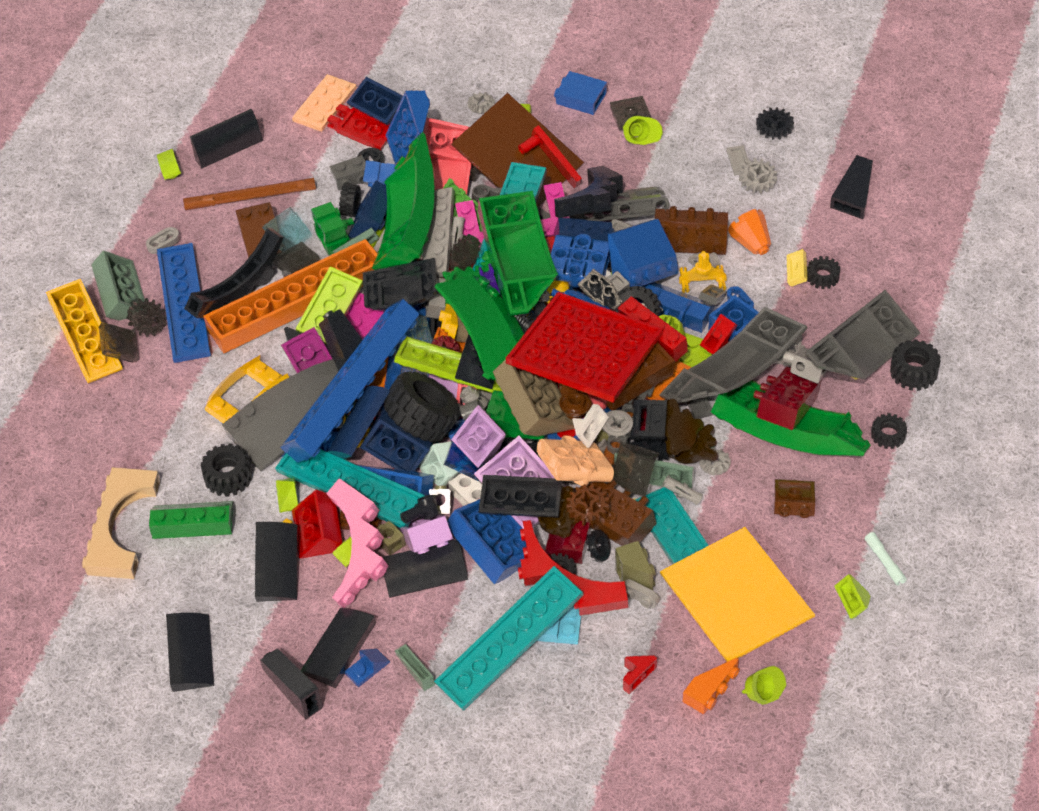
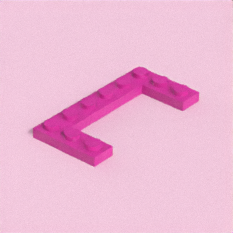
(467, 211)

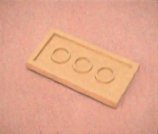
(323, 102)

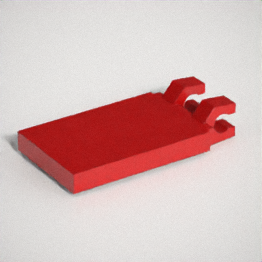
(359, 127)

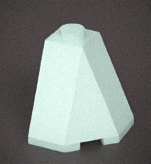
(433, 464)

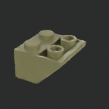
(633, 564)

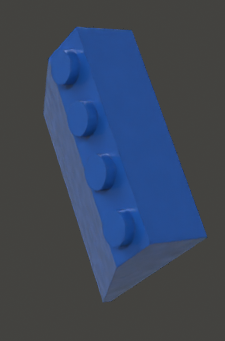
(407, 122)
(642, 253)
(489, 539)

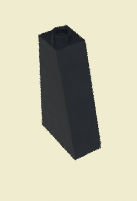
(853, 189)
(339, 336)
(292, 683)

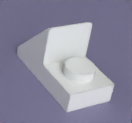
(590, 426)

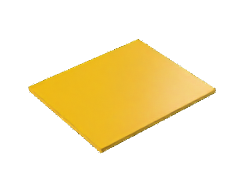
(737, 594)

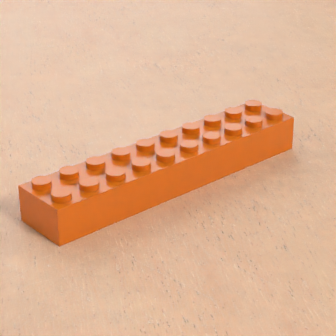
(282, 299)

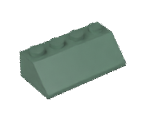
(116, 284)

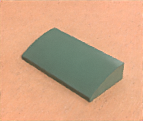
(676, 471)

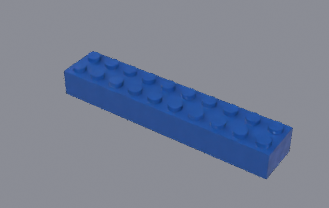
(350, 381)

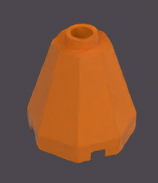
(752, 231)

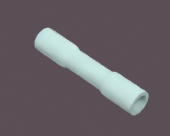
(878, 548)

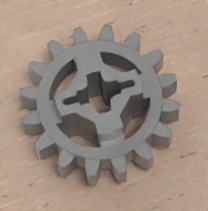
(765, 180)

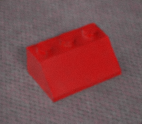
(317, 525)

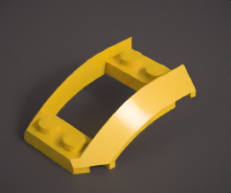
(255, 369)

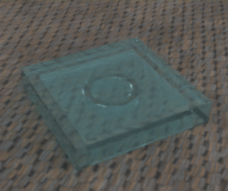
(290, 227)

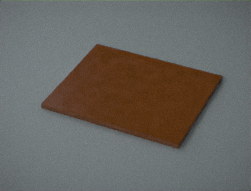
(494, 141)

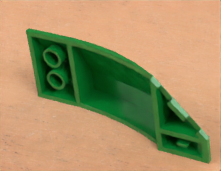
(408, 207)
(516, 249)
(484, 318)
(816, 433)

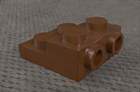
(794, 498)

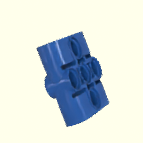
(578, 257)

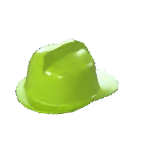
(646, 129)
(765, 685)

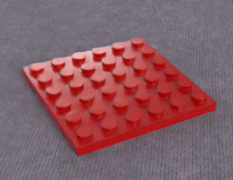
(584, 346)

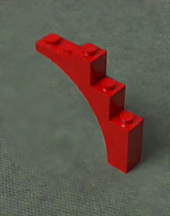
(596, 596)

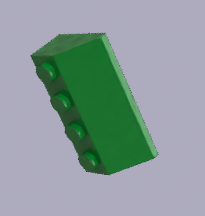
(191, 520)

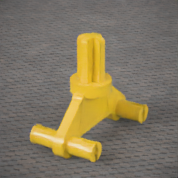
(702, 271)

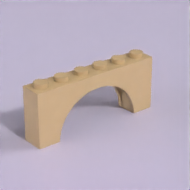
(122, 488)

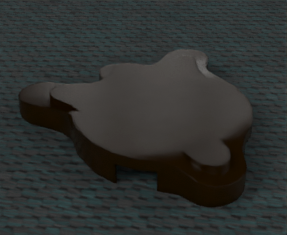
(680, 429)
(701, 449)
(559, 526)

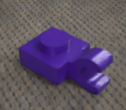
(490, 276)

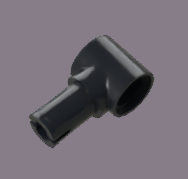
(425, 508)

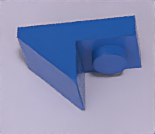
(370, 663)

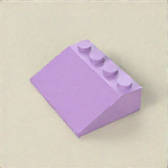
(516, 460)

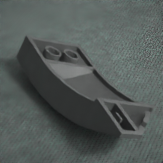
(864, 339)
(739, 360)
(272, 416)

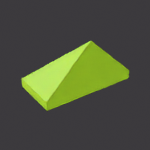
(286, 494)
(853, 595)

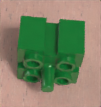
(330, 227)

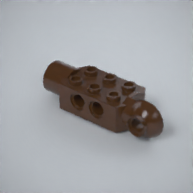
(573, 402)

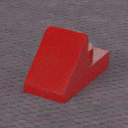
(718, 334)
(640, 669)

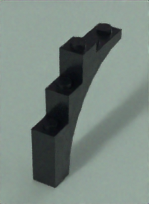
(597, 197)
(255, 271)

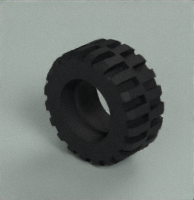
(421, 406)

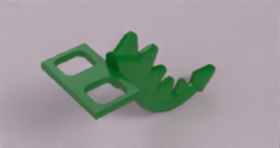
(459, 273)

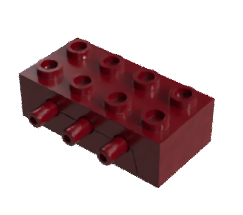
(786, 398)

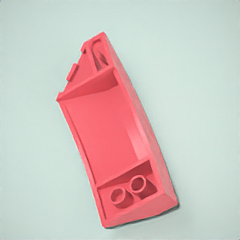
(445, 159)

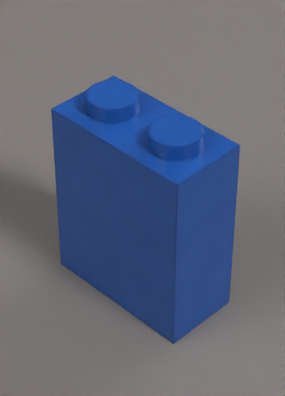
(581, 92)

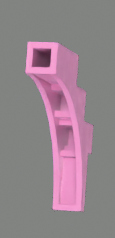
(365, 539)

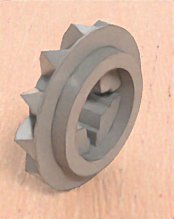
(483, 106)
(619, 417)
(719, 466)

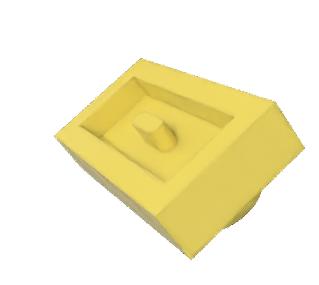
(796, 268)

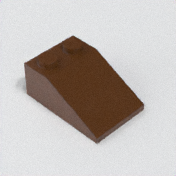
(251, 222)

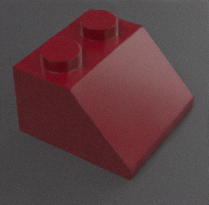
(573, 546)

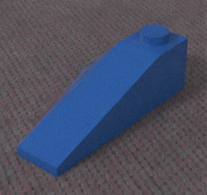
(413, 480)

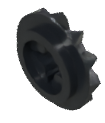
(376, 154)
(603, 551)

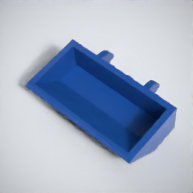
(685, 307)

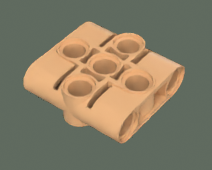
(574, 462)

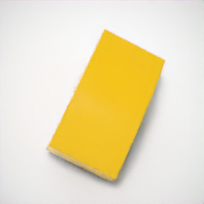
(449, 321)

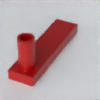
(540, 138)

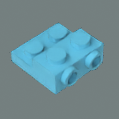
(564, 629)

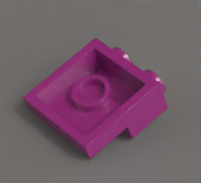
(306, 350)

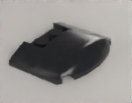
(407, 281)

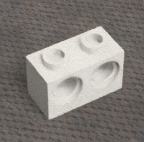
(463, 494)

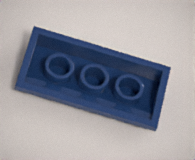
(358, 421)

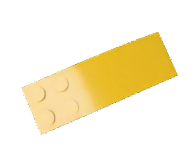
(81, 330)

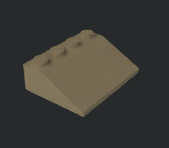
(532, 401)

